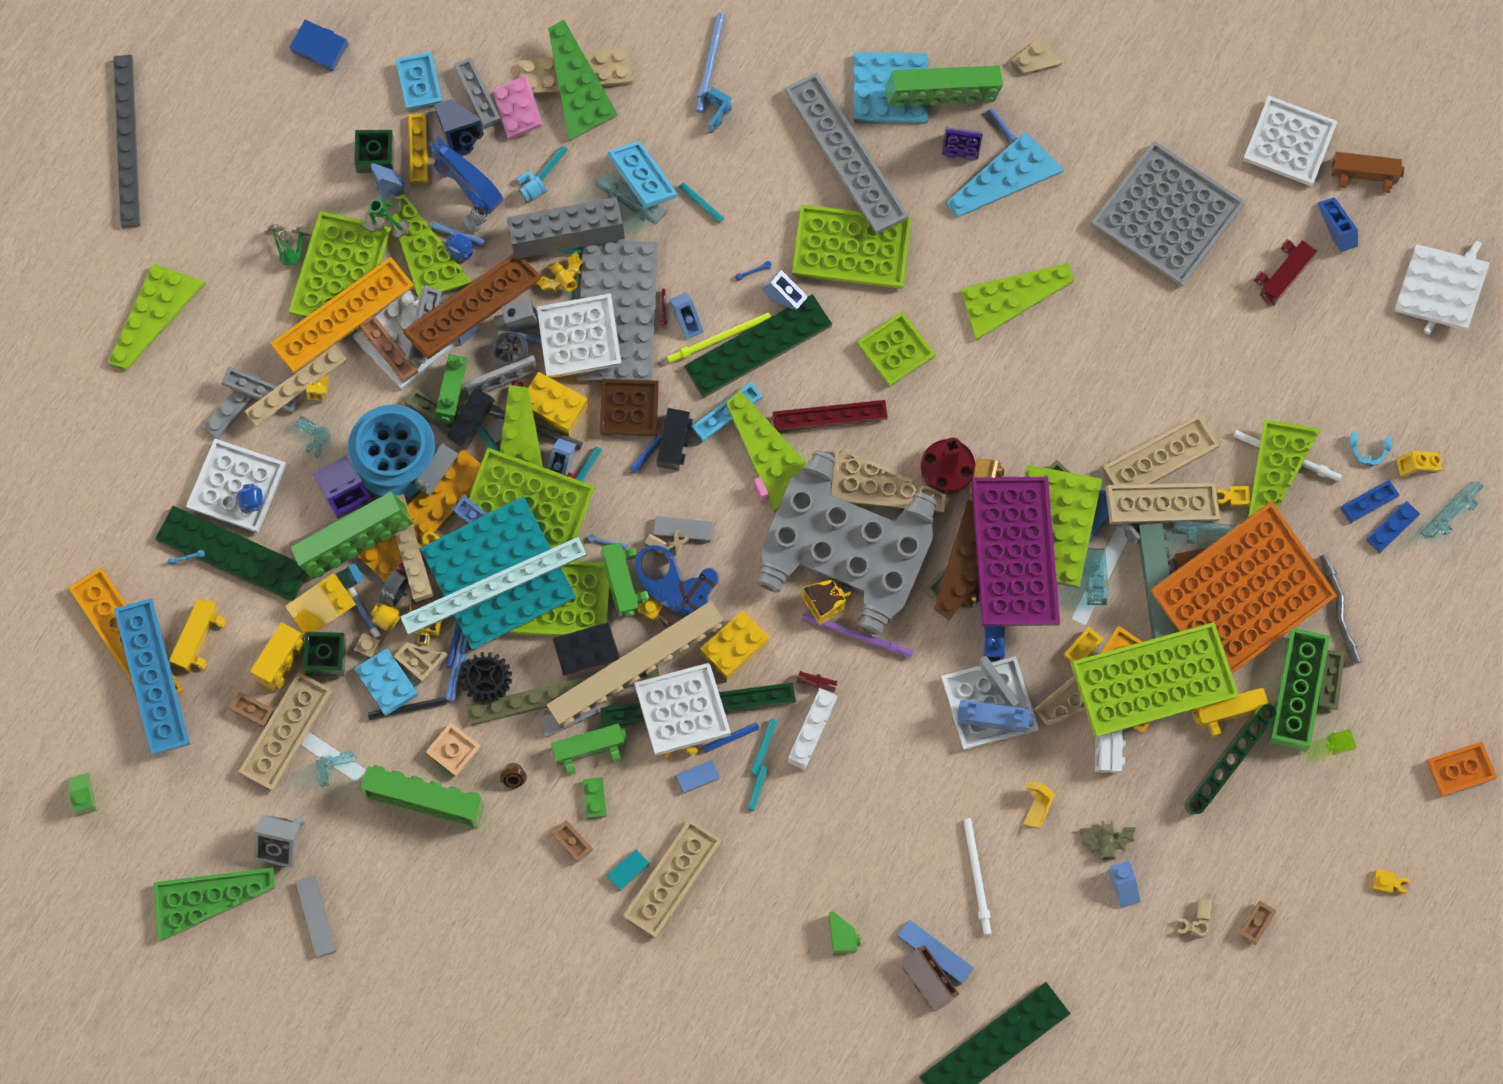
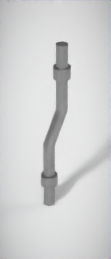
(1330, 574)

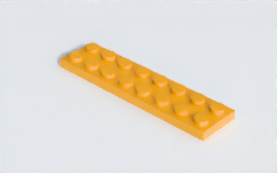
(341, 315)
(426, 513)
(98, 600)

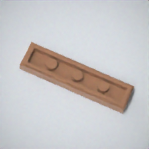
(388, 349)

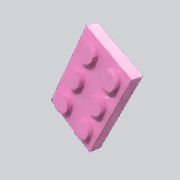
(517, 107)

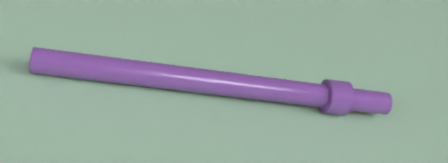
(893, 647)

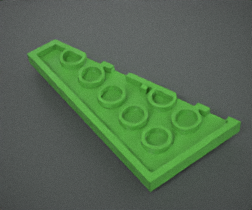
(581, 93)
(197, 899)

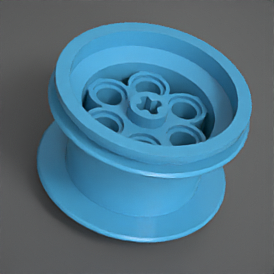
(391, 421)

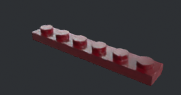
(830, 415)

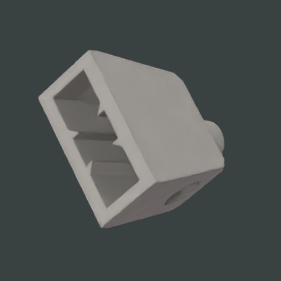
(518, 316)

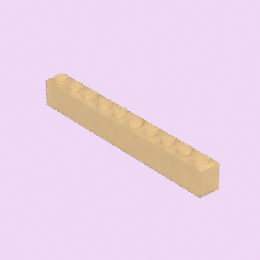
(635, 663)

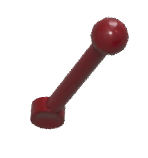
(663, 321)

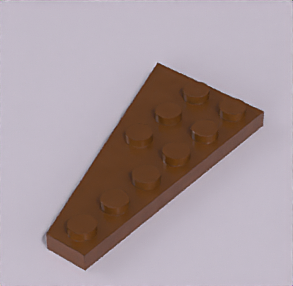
(962, 567)

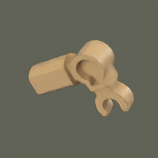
(674, 547)
(1199, 928)

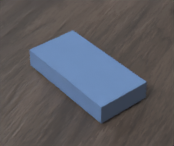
(697, 776)

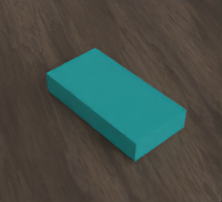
(628, 869)

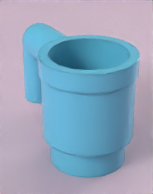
(533, 188)

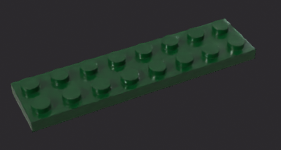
(757, 346)
(232, 553)
(1000, 1040)

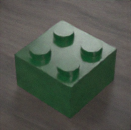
(375, 148)
(324, 654)

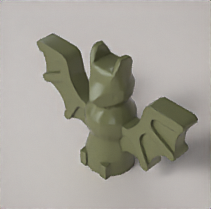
(1108, 843)

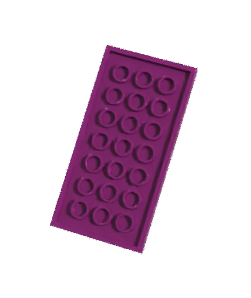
(1015, 551)

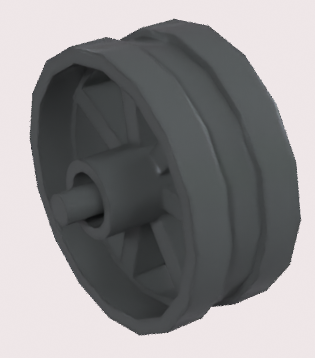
(509, 348)
(393, 589)

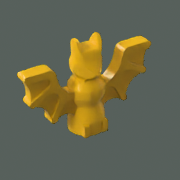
(563, 277)

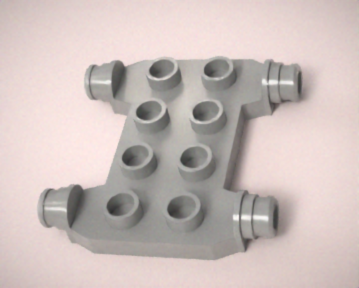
(847, 543)

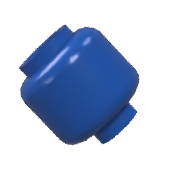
(459, 247)
(250, 498)

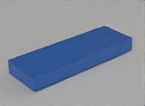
(1369, 501)

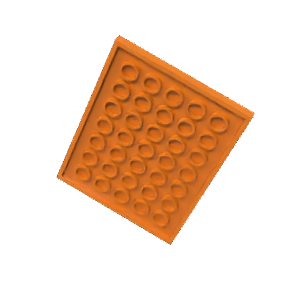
(1249, 583)

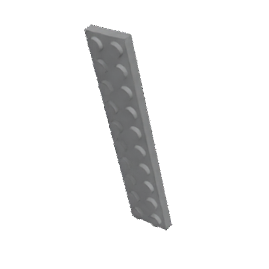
(846, 153)

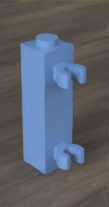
(994, 716)

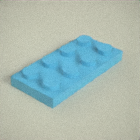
(642, 174)

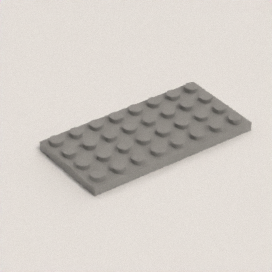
(629, 274)

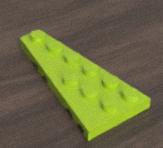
(427, 255)
(156, 307)
(767, 449)

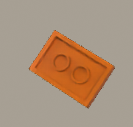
(1461, 769)

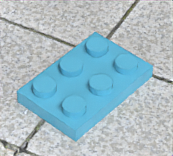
(419, 81)
(386, 681)

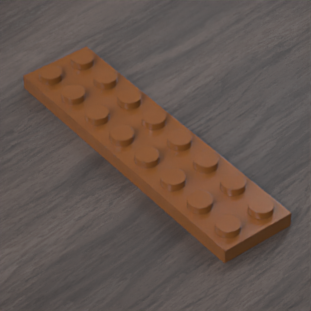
(471, 305)

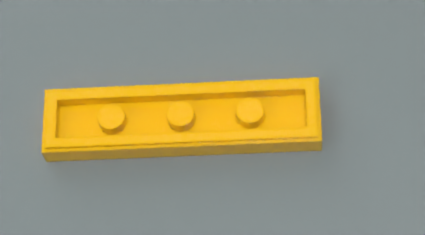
(418, 149)

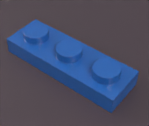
(1393, 527)

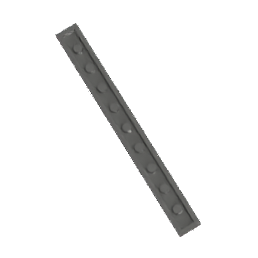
(126, 141)

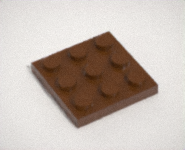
(629, 407)

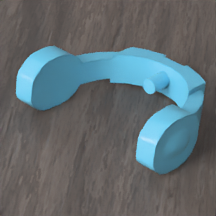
(1353, 443)

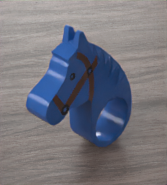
(468, 177)
(672, 591)

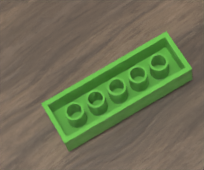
(943, 86)
(352, 535)
(1299, 689)
(422, 796)

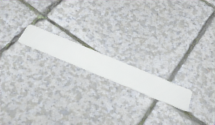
(1113, 552)
(321, 749)

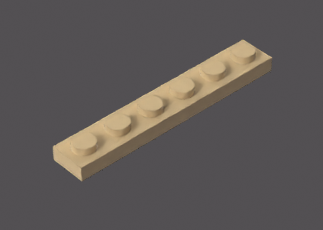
(295, 385)
(413, 561)

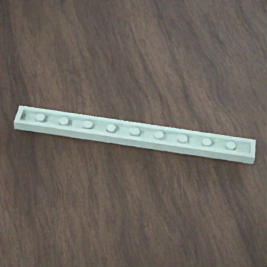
(493, 586)

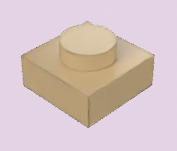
(367, 645)

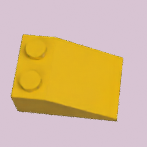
(320, 604)

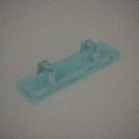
(617, 188)
(1462, 500)
(1195, 529)

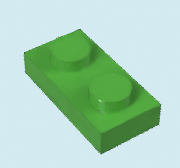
(594, 798)

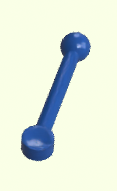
(767, 265)

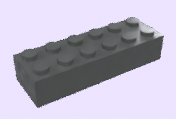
(565, 228)

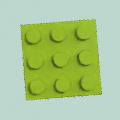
(896, 349)

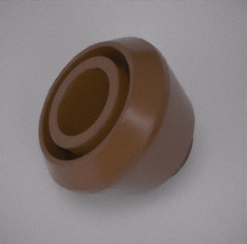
(513, 775)

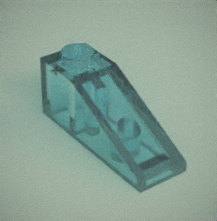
(1096, 577)

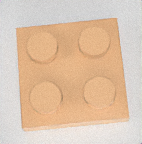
(453, 749)

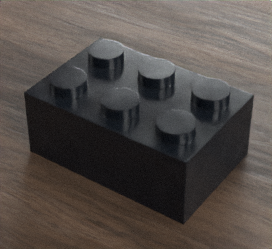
(586, 648)

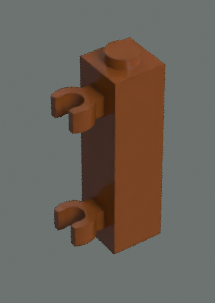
(1367, 168)

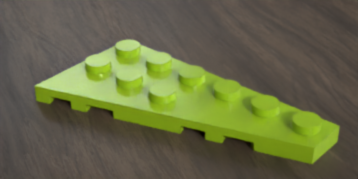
(1006, 298)
(519, 427)
(1279, 460)

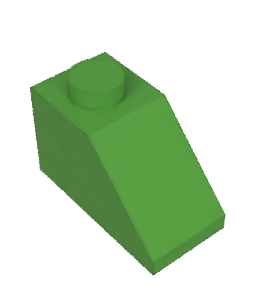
(81, 794)
(842, 935)

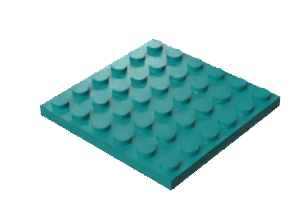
(486, 549)

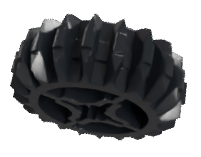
(491, 671)

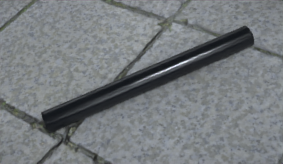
(409, 708)

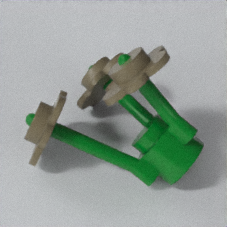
(387, 208)
(288, 255)

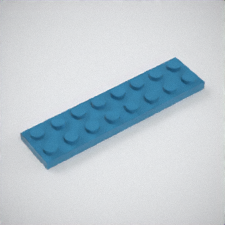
(152, 677)

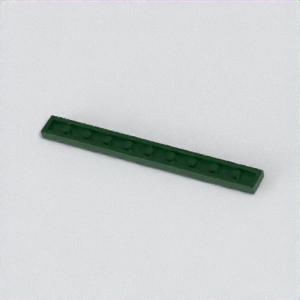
(731, 701)

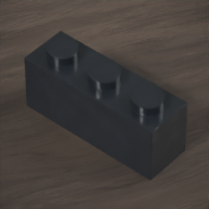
(470, 418)
(674, 439)

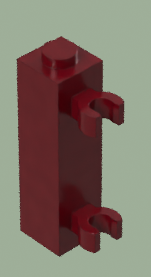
(1287, 273)

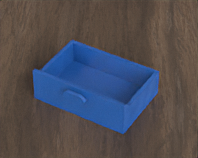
(319, 45)

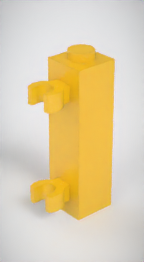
(194, 635)
(1229, 710)

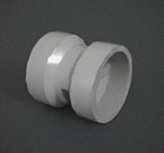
(476, 218)

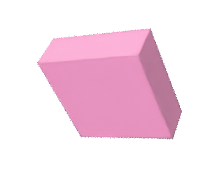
(760, 489)

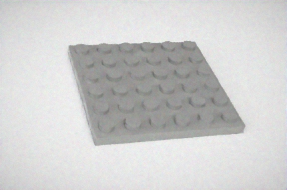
(1168, 213)

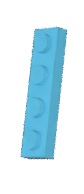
(720, 415)

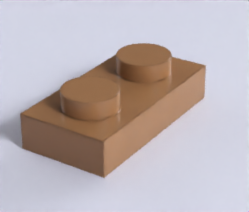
(252, 709)
(572, 841)
(1257, 922)

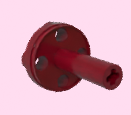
(950, 460)

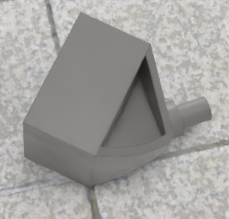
(277, 840)

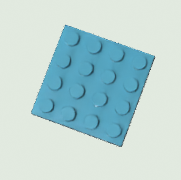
(870, 78)

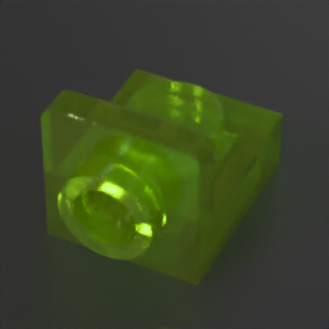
(1340, 742)

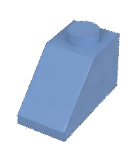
(783, 291)
(686, 315)
(561, 456)
(1124, 884)

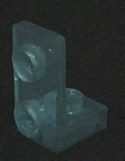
(324, 773)

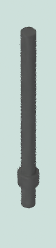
(496, 411)

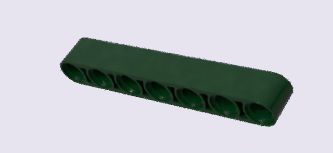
(1238, 753)

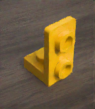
(318, 390)
(1417, 461)
(1040, 805)

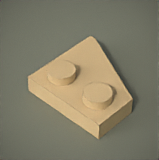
(1035, 58)
(419, 660)

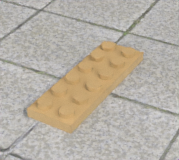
(609, 66)
(1163, 454)
(1162, 503)
(285, 731)
(672, 878)

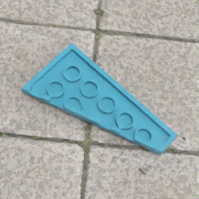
(1007, 174)

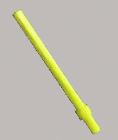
(686, 352)

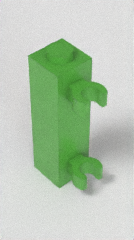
(451, 389)
(619, 579)
(589, 744)

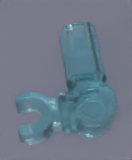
(321, 434)

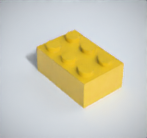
(556, 404)
(734, 645)
(278, 657)

